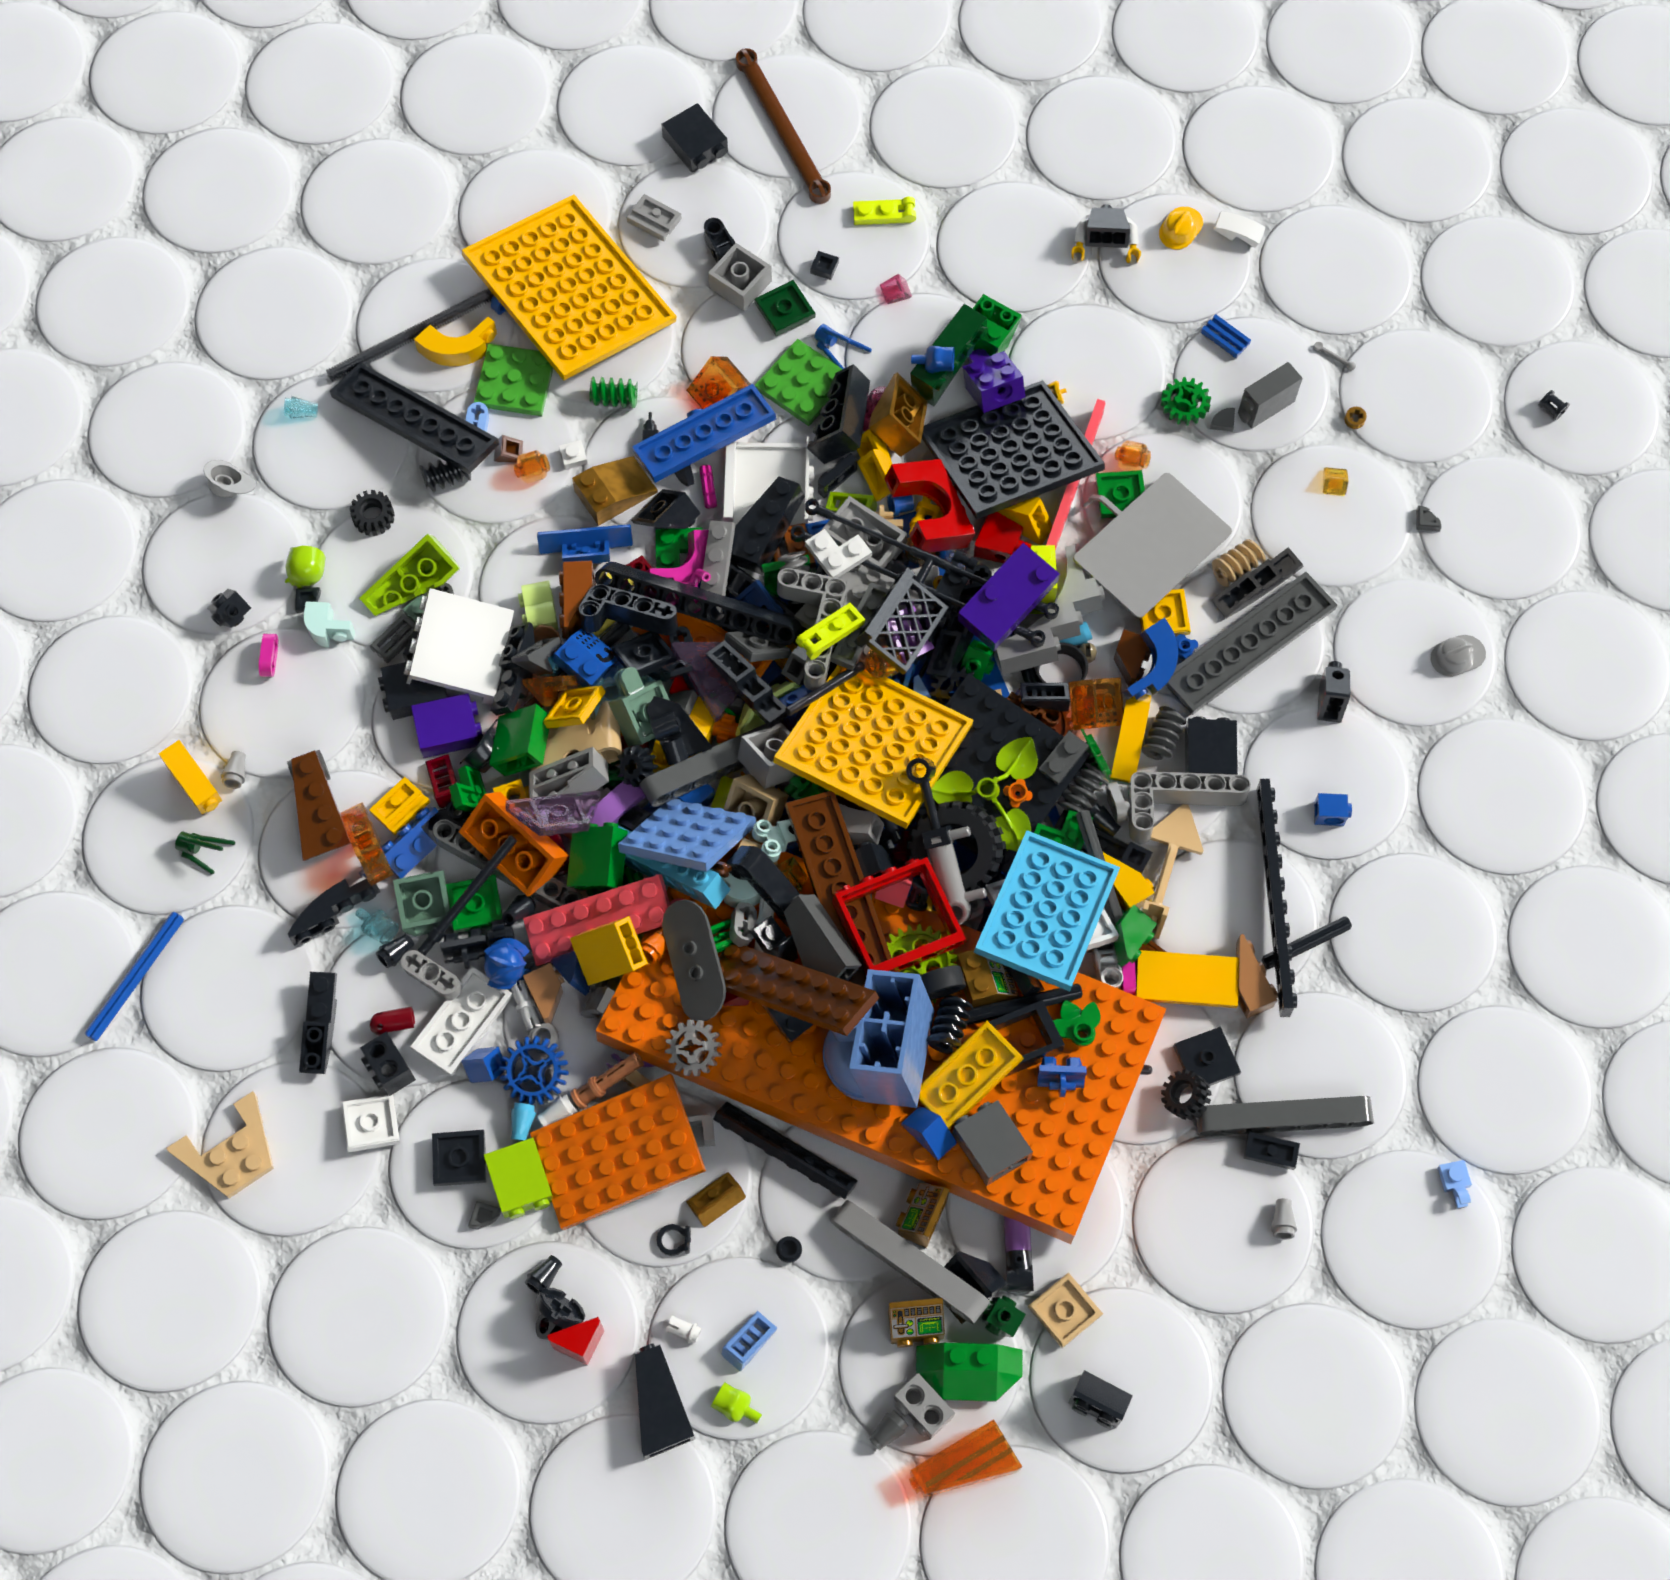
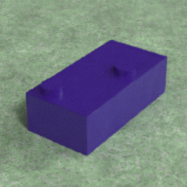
(1008, 597)

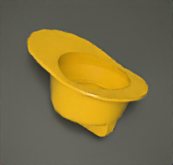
(1180, 227)

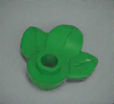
(1075, 1020)

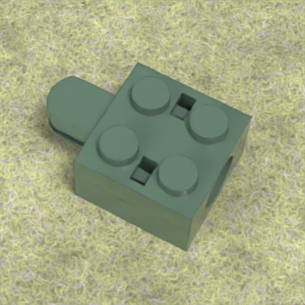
(632, 704)

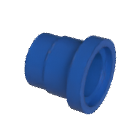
(900, 504)

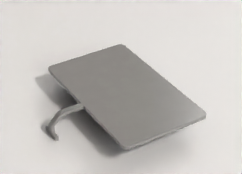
(1151, 544)

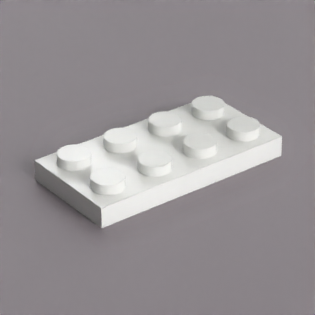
(461, 1022)

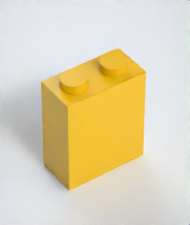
(608, 951)

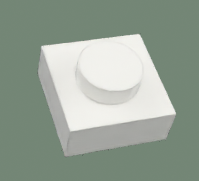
(573, 454)

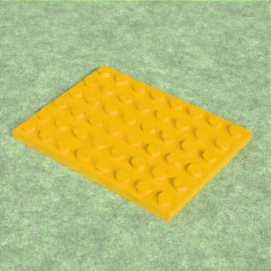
(568, 286)

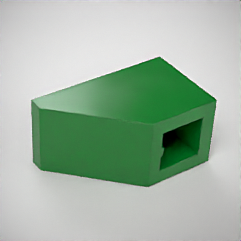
(1133, 930)

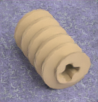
(1237, 561)

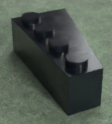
(765, 525)

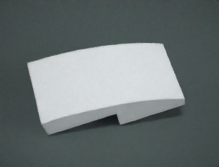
(1234, 225)

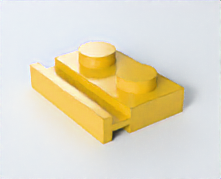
(399, 805)

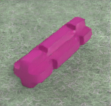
(708, 486)

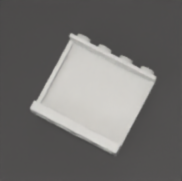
(755, 466)
(459, 644)

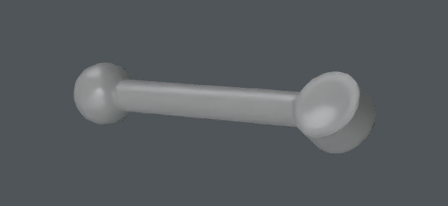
(1318, 346)

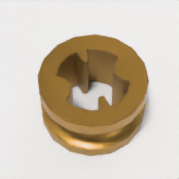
(1361, 414)

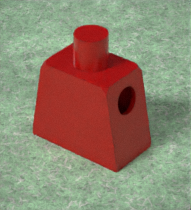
(998, 538)

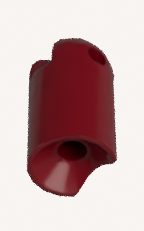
(392, 1020)

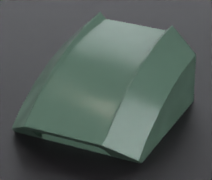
(421, 901)

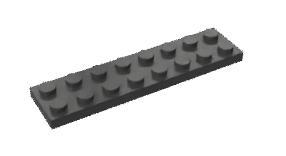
(1250, 642)

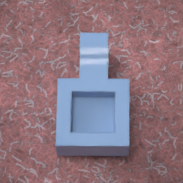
(1456, 1179)

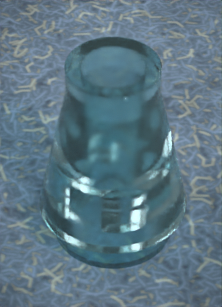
(299, 408)

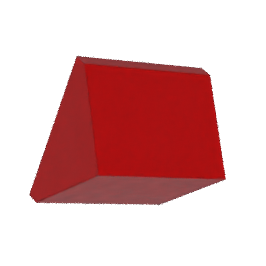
(578, 1340)

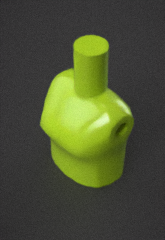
(734, 1404)

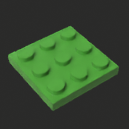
(514, 380)
(799, 382)

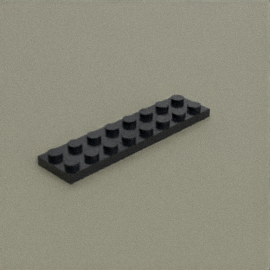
(414, 418)

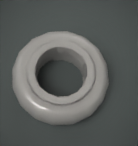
(547, 1027)

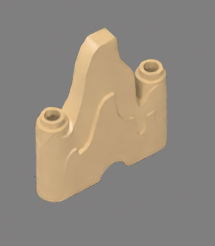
(597, 732)

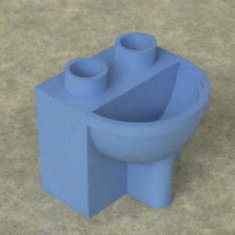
(888, 1047)

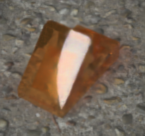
(546, 688)

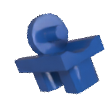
(1061, 1077)

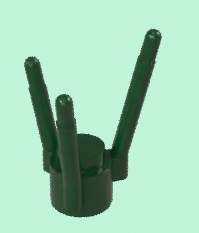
(192, 843)

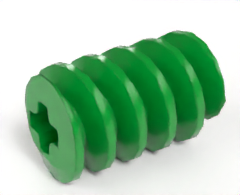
(613, 392)

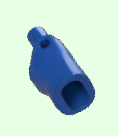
(936, 359)

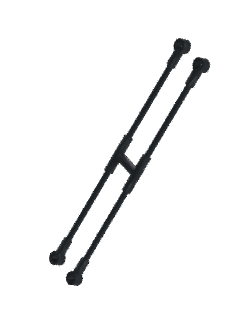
(929, 560)

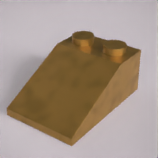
(899, 416)
(613, 488)

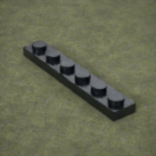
(785, 1150)

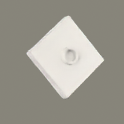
(370, 1123)

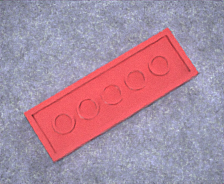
(552, 929)

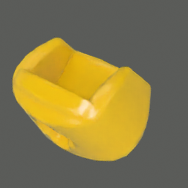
(1054, 387)

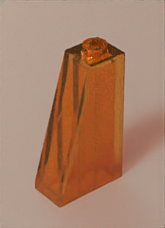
(969, 1461)

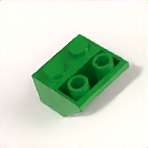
(1000, 323)

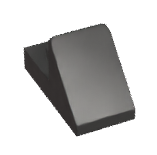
(536, 656)

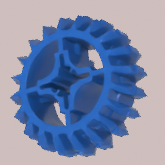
(522, 1051)

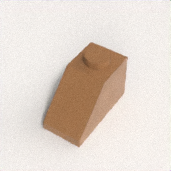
(545, 990)

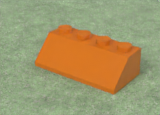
(530, 860)

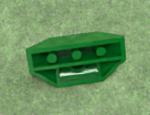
(969, 1370)

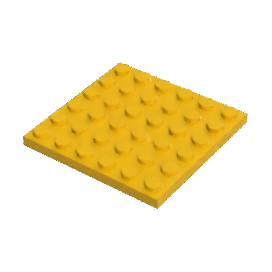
(864, 739)

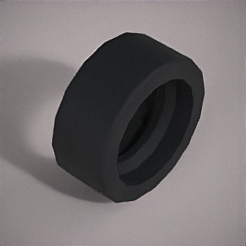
(943, 981)

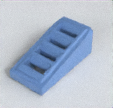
(736, 1359)

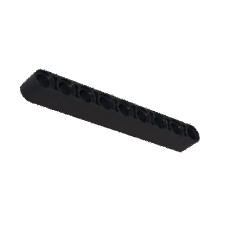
(709, 603)

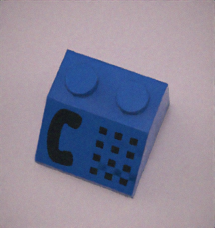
(585, 657)

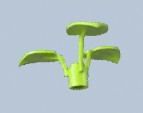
(1015, 759)

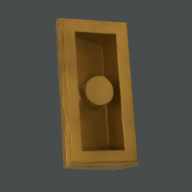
(716, 1199)

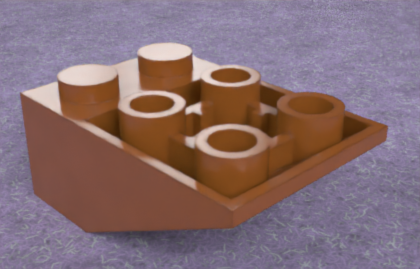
(575, 583)

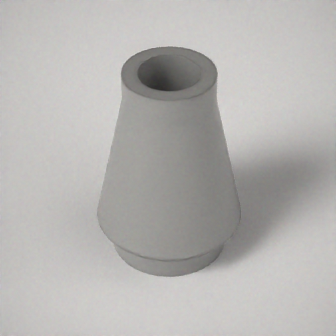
(234, 771)
(1283, 1221)

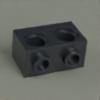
(389, 1062)

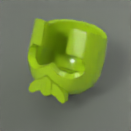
(304, 566)

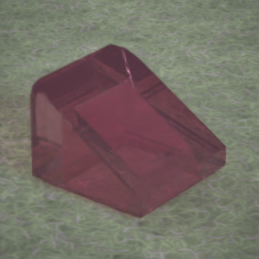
(895, 289)

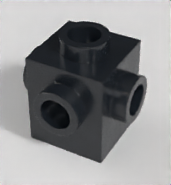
(228, 608)

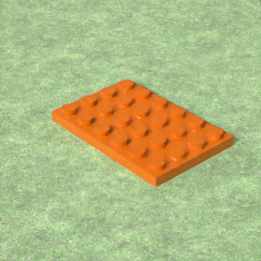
(618, 1151)

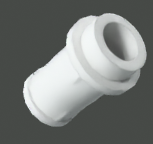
(684, 1329)

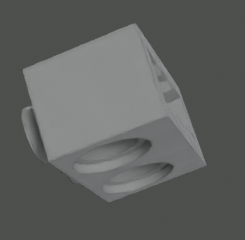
(929, 1402)

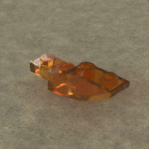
(366, 843)

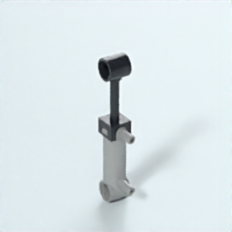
(940, 845)

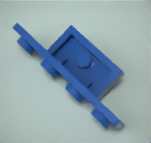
(585, 543)
(410, 845)

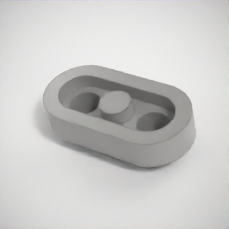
(1115, 798)

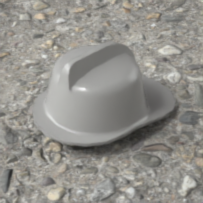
(227, 480)
(1458, 655)

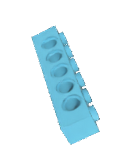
(700, 885)

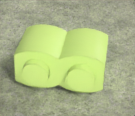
(538, 604)

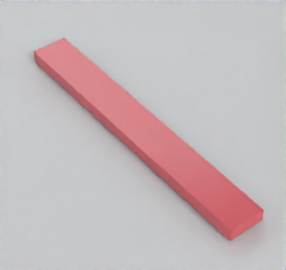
(1071, 488)

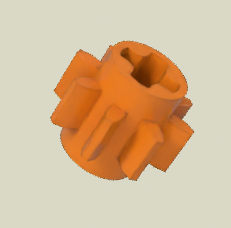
(725, 728)

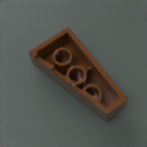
(317, 811)

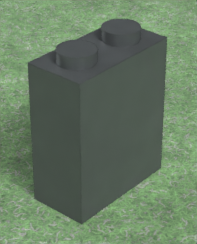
(1269, 395)
(991, 1142)

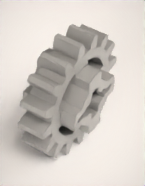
(693, 1037)

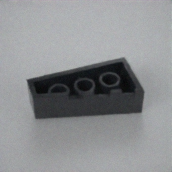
(842, 416)

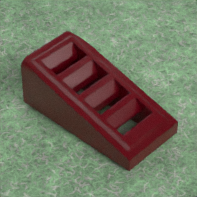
(443, 794)

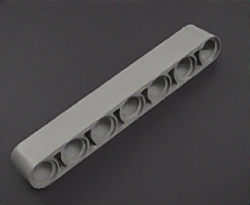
(910, 1261)

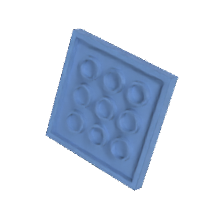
(687, 834)

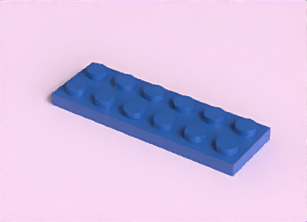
(704, 433)

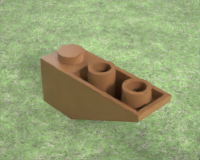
(1254, 990)

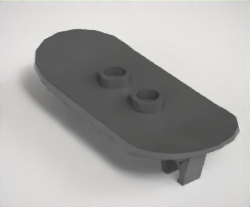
(694, 960)

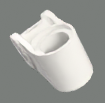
(1106, 966)

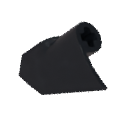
(675, 730)

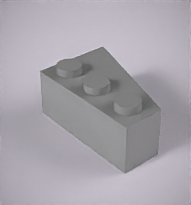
(573, 774)

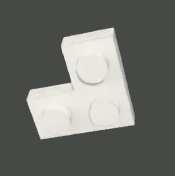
(837, 559)

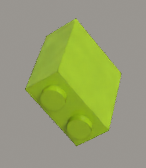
(519, 1178)

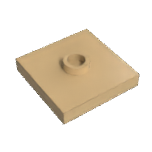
(1065, 1310)

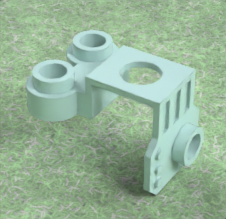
(773, 837)

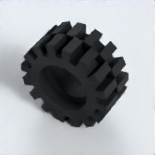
(376, 524)
(1194, 1103)

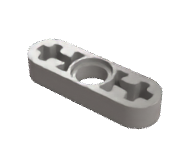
(436, 983)

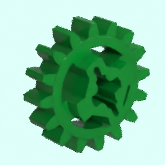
(1185, 401)

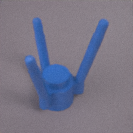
(828, 337)

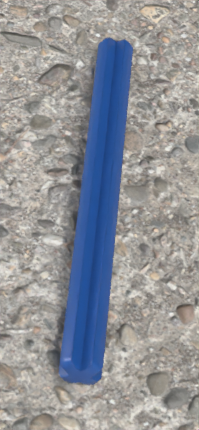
(134, 976)

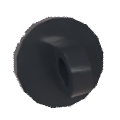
(556, 1311)

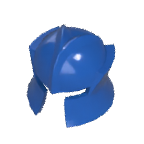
(505, 963)

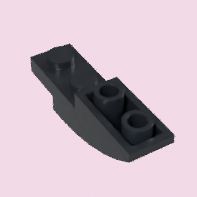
(511, 684)
(321, 913)
(319, 1023)

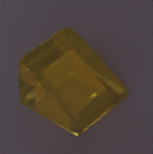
(1335, 481)

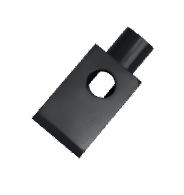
(1334, 684)

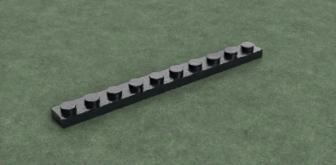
(1277, 906)

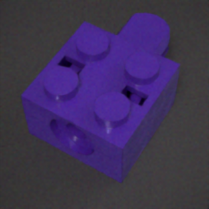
(992, 380)

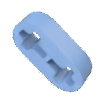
(483, 419)

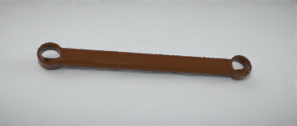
(783, 126)

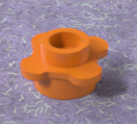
(1020, 786)

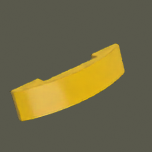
(1130, 738)

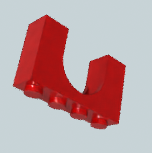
(932, 481)

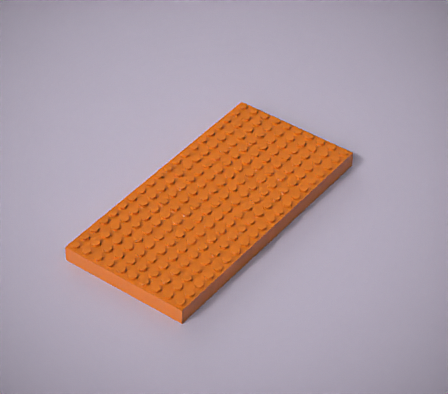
(790, 1080)

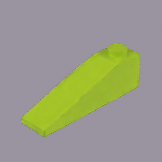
(420, 569)

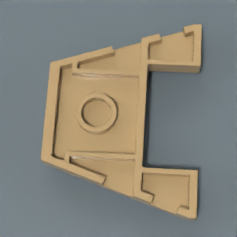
(235, 1160)

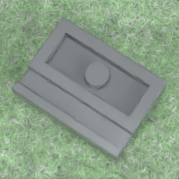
(654, 217)

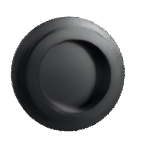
(789, 1249)

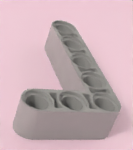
(820, 596)
(1199, 793)

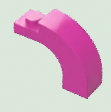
(695, 559)

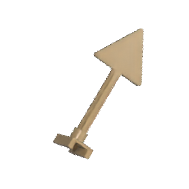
(1177, 832)

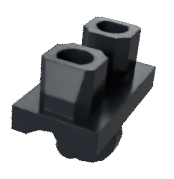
(464, 949)

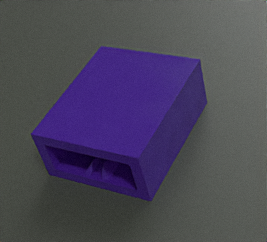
(446, 725)

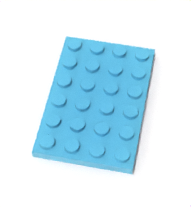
(1047, 910)

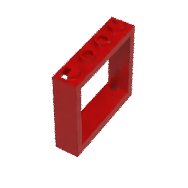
(890, 877)

